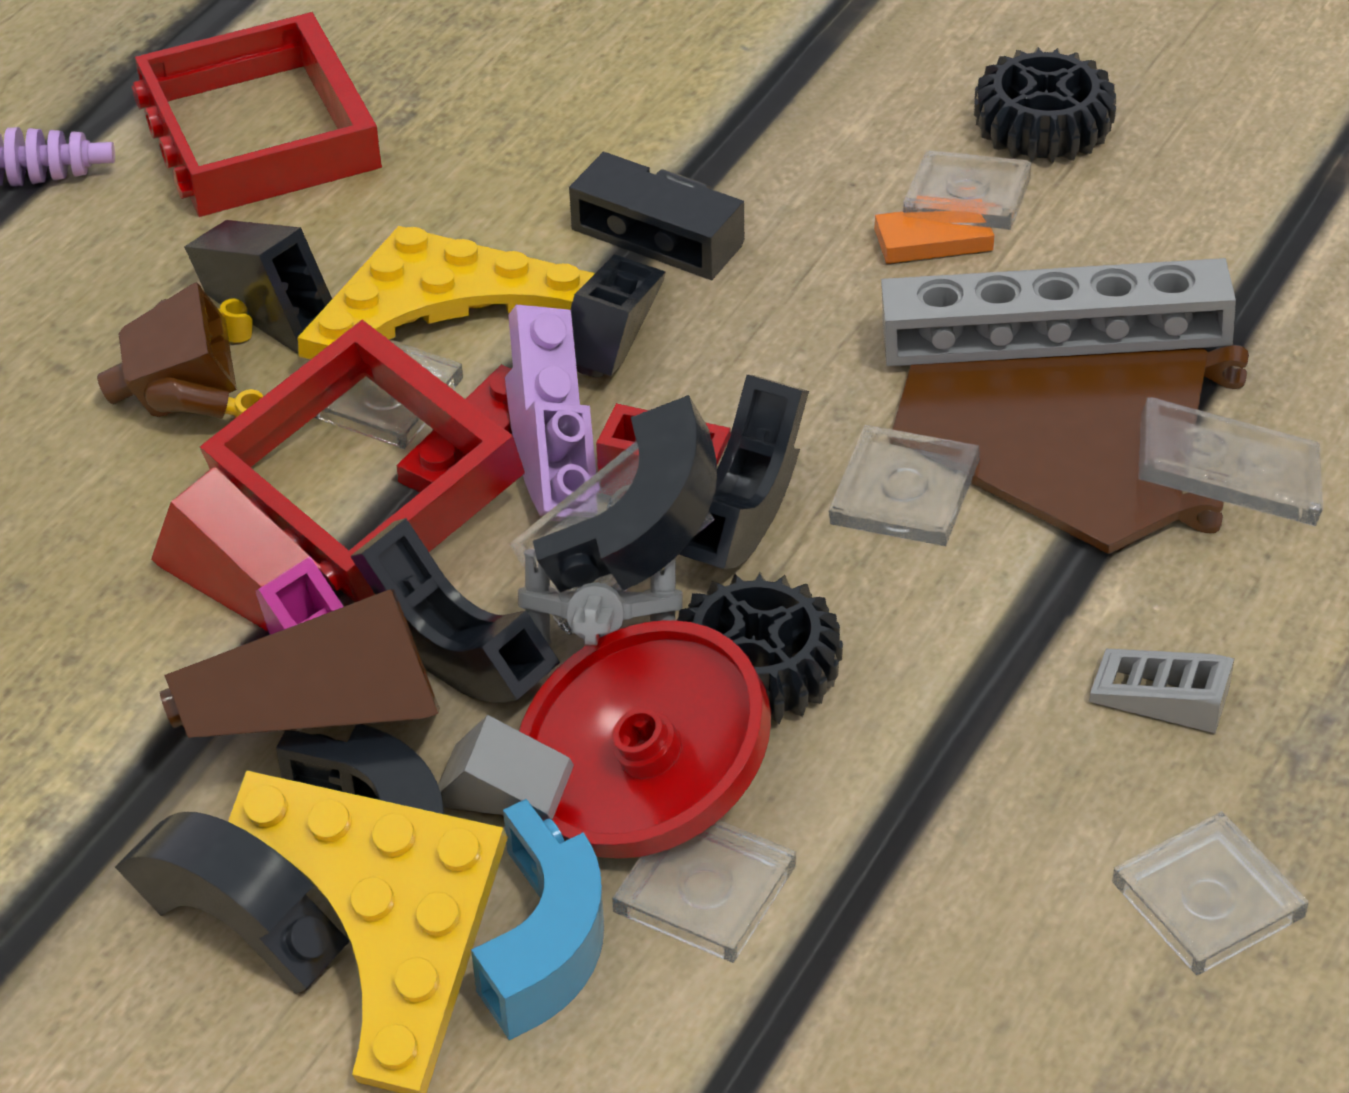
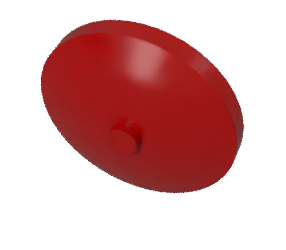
(659, 735)

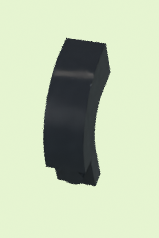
(751, 473)
(655, 513)
(457, 641)
(366, 765)
(241, 882)

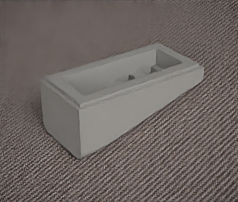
(1195, 702)

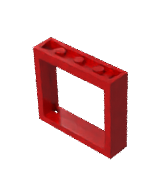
(242, 58)
(434, 514)

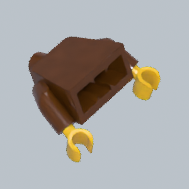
(182, 357)

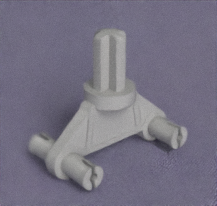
(596, 607)

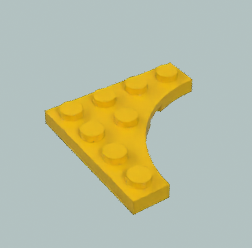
(437, 280)
(408, 897)

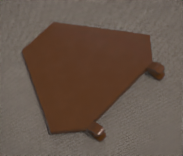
(1067, 433)

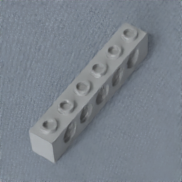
(1058, 312)

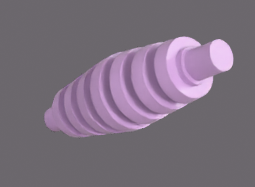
(36, 155)

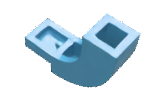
(552, 954)

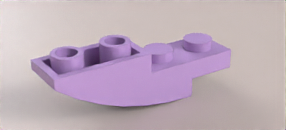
(545, 406)

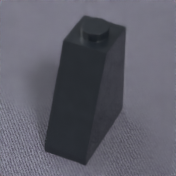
(266, 270)

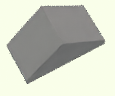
(501, 767)

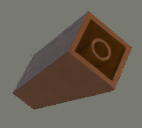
(316, 674)

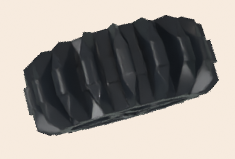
(1045, 105)
(771, 626)

